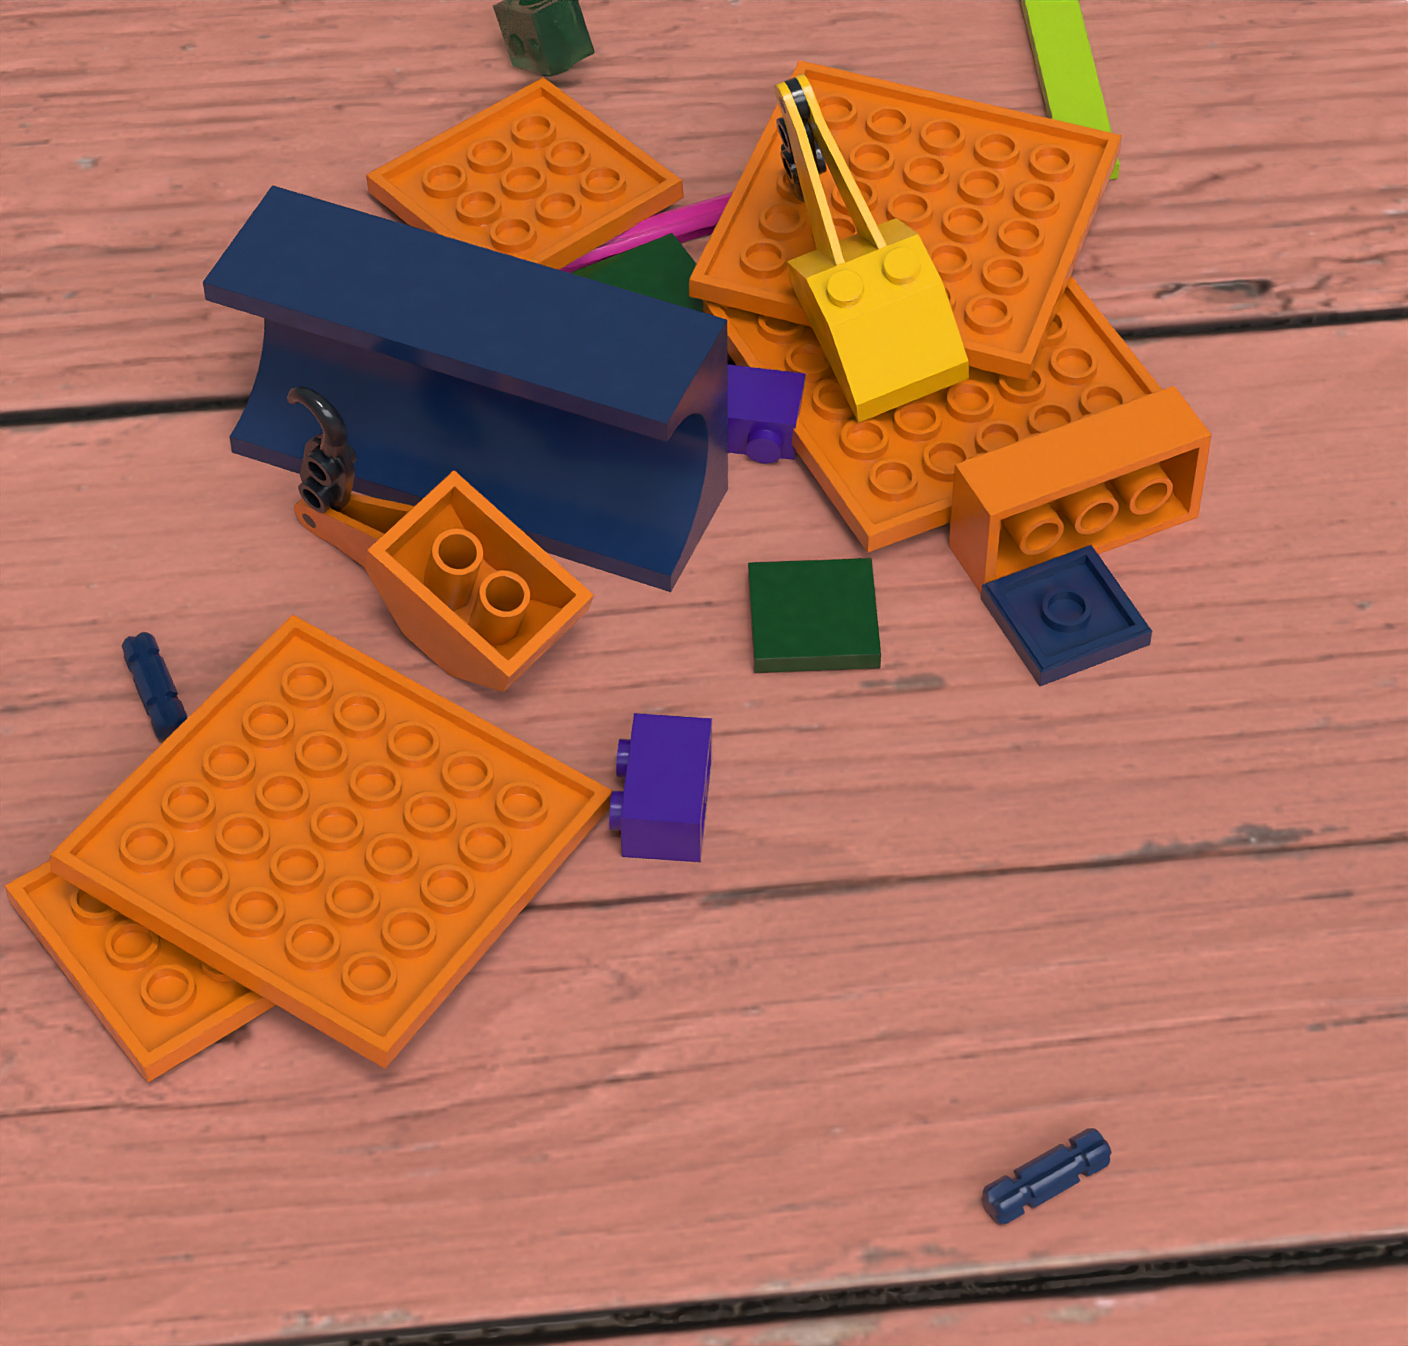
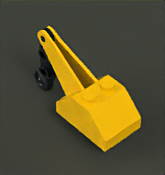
(872, 293)

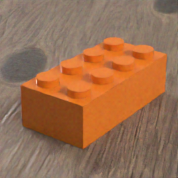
(1080, 486)

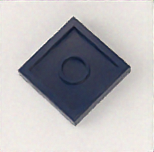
(1065, 615)

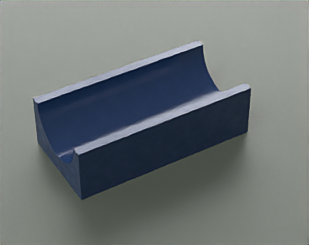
(543, 389)

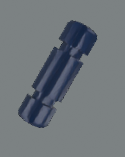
(154, 684)
(1046, 1176)

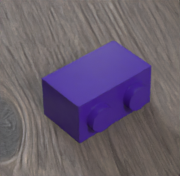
(763, 412)
(664, 787)

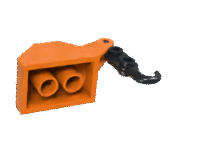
(447, 569)

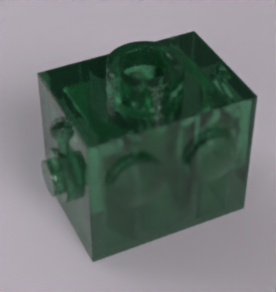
(544, 34)

